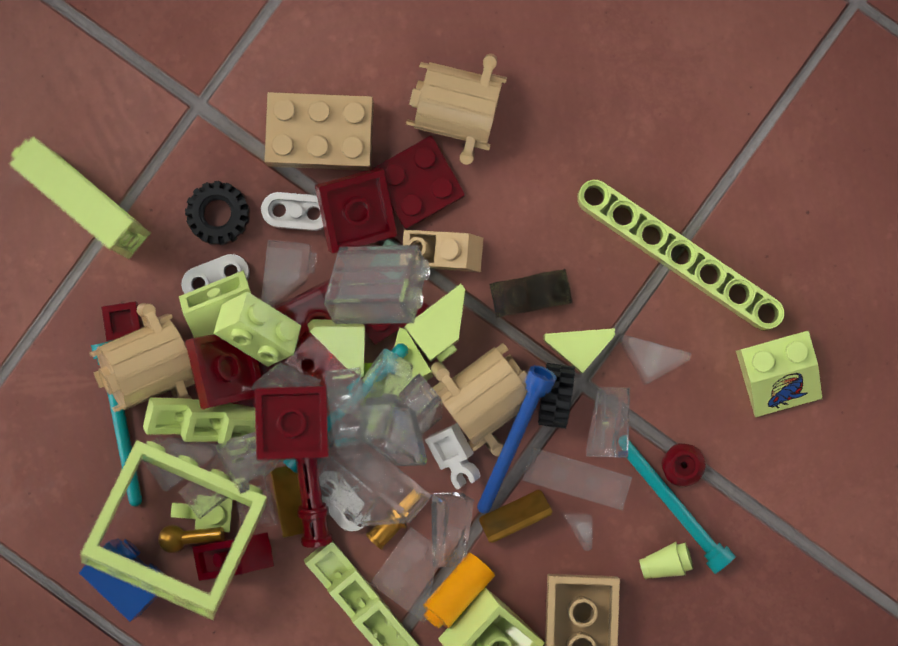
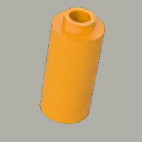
(457, 591)

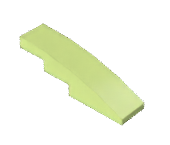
(196, 425)
(357, 597)

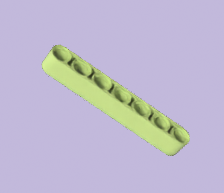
(697, 256)

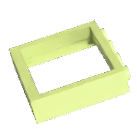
(79, 197)
(149, 579)

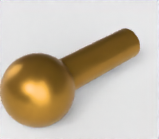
(173, 538)

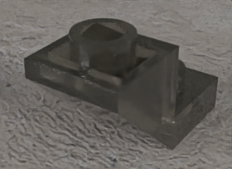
(531, 293)

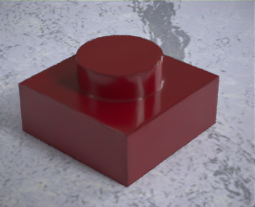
(120, 320)

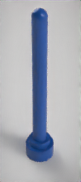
(539, 382)

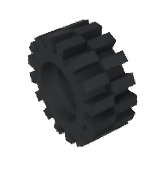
(211, 192)
(557, 403)

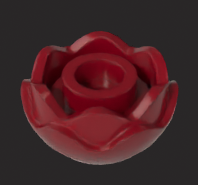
(672, 465)

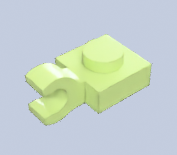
(216, 518)

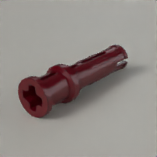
(313, 509)

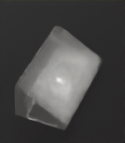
(581, 527)

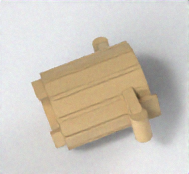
(458, 104)
(145, 362)
(483, 396)

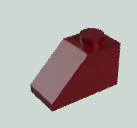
(211, 556)

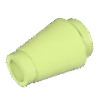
(667, 562)

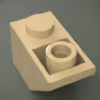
(448, 249)

